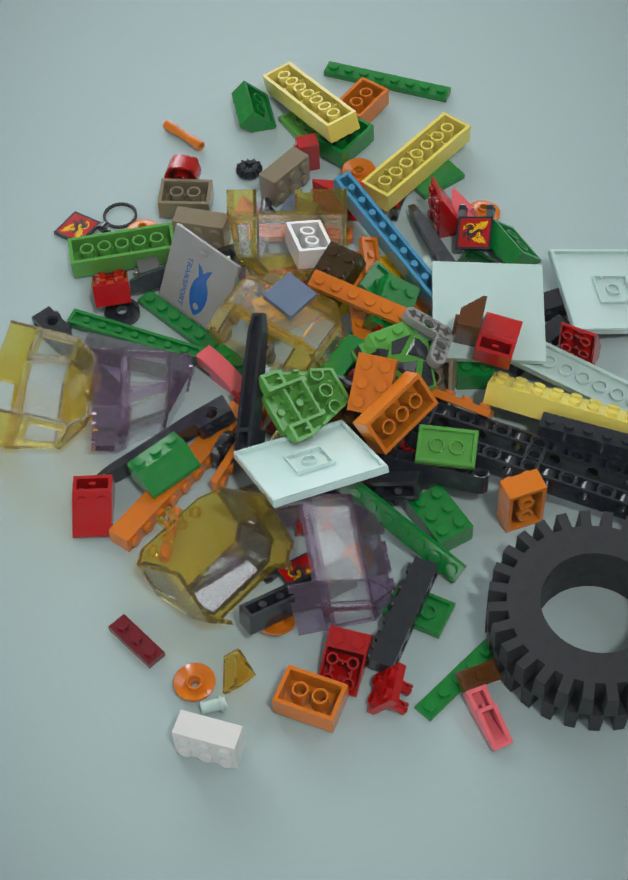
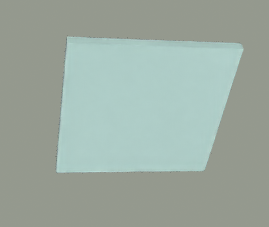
(593, 287)
(510, 292)
(310, 467)

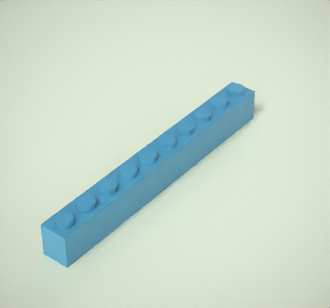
(389, 238)

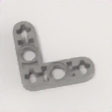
(441, 336)

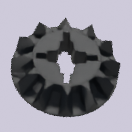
(249, 174)

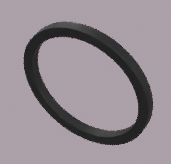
(120, 204)

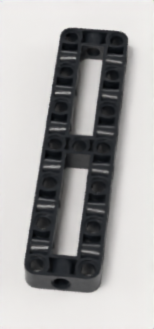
(566, 470)

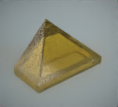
(236, 671)

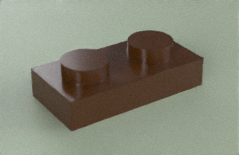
(478, 675)

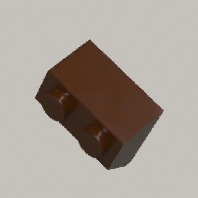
(468, 323)

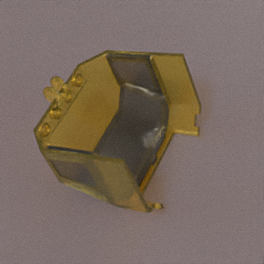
(215, 553)

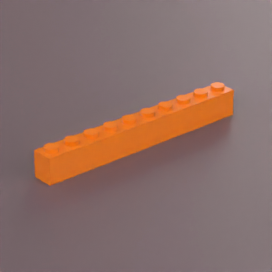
(141, 515)

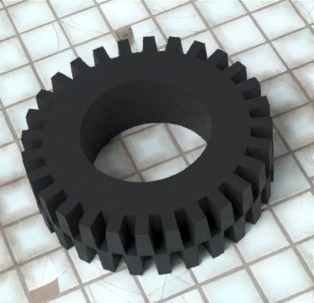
(525, 642)

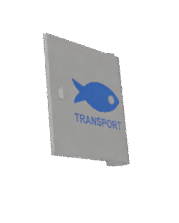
(197, 277)

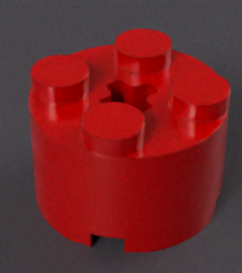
(183, 168)

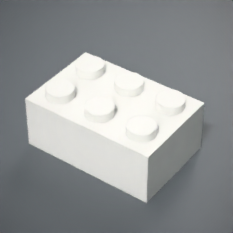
(306, 242)
(208, 739)

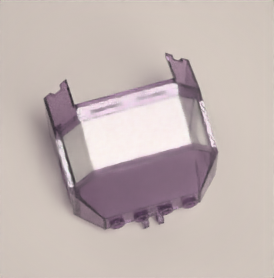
(135, 394)
(345, 563)

